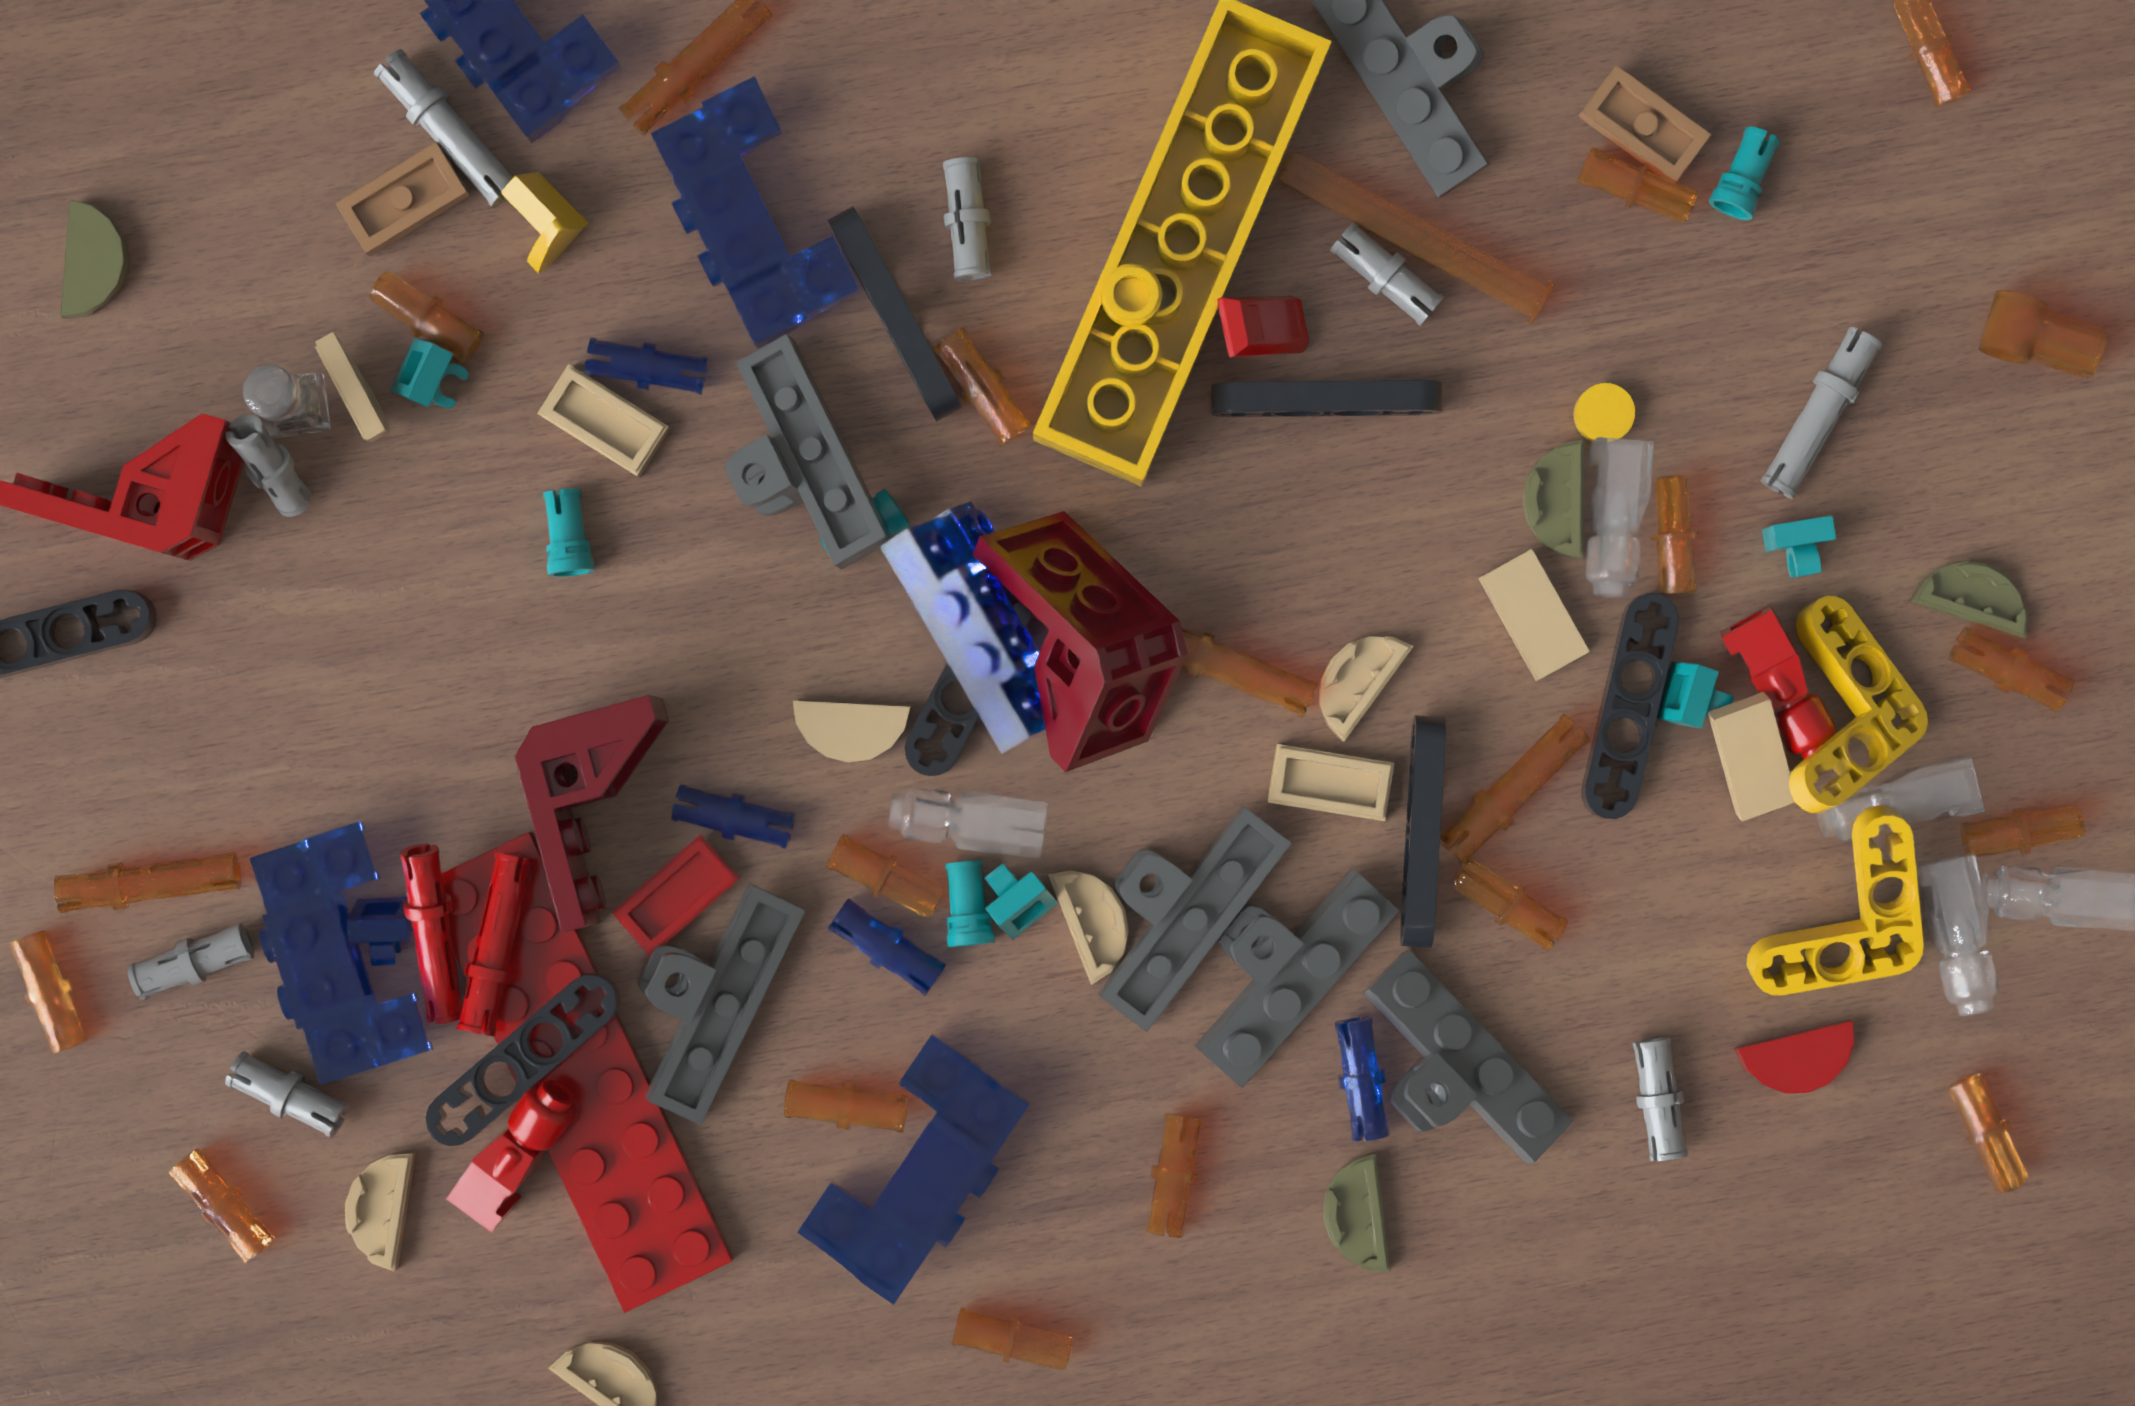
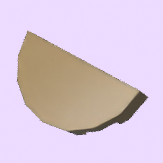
(353, 388)
(1356, 679)
(850, 730)
(1094, 919)
(379, 1208)
(607, 1374)

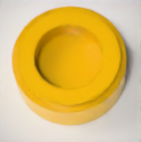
(1131, 295)
(1604, 412)

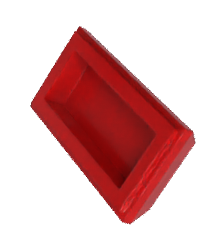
(1263, 325)
(675, 895)

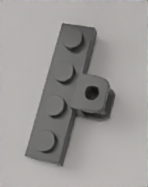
(1409, 83)
(803, 457)
(1187, 912)
(1289, 971)
(715, 999)
(1460, 1064)

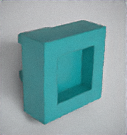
(422, 373)
(1800, 543)
(1690, 695)
(1019, 902)

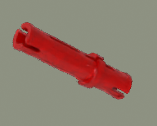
(429, 914)
(494, 945)

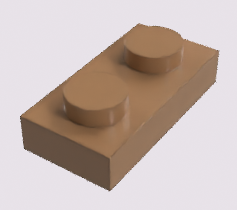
(1644, 125)
(402, 199)

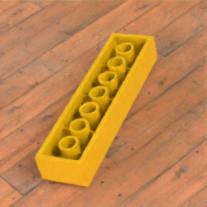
(1187, 230)

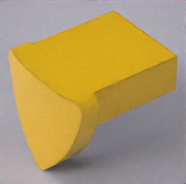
(547, 214)

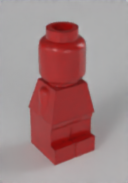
(1777, 672)
(509, 1159)

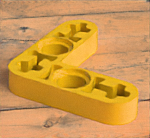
(1872, 720)
(1875, 924)

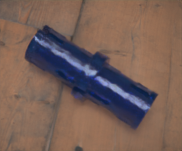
(646, 365)
(733, 816)
(886, 946)
(1362, 1078)

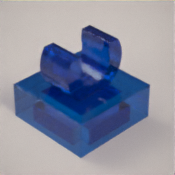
(382, 925)

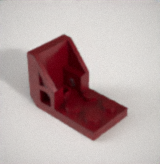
(1104, 617)
(606, 751)

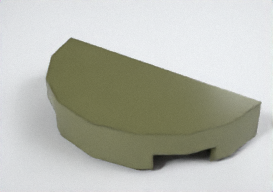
(93, 261)
(1555, 499)
(1975, 595)
(1356, 1214)

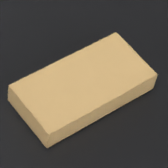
(603, 420)
(1533, 615)
(1752, 756)
(1330, 782)

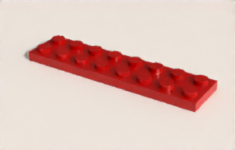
(618, 1148)

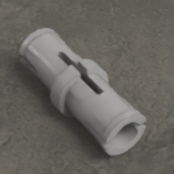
(967, 219)
(1386, 273)
(269, 465)
(190, 961)
(287, 1094)
(1660, 1099)

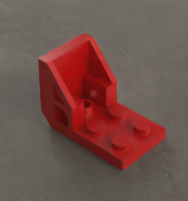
(185, 474)

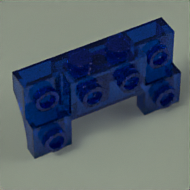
(529, 77)
(741, 240)
(971, 620)
(320, 970)
(922, 1199)

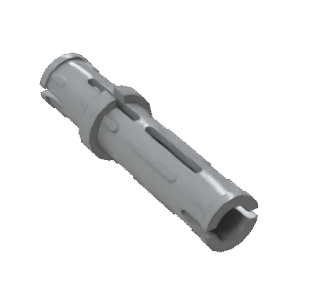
(430, 109)
(1830, 397)

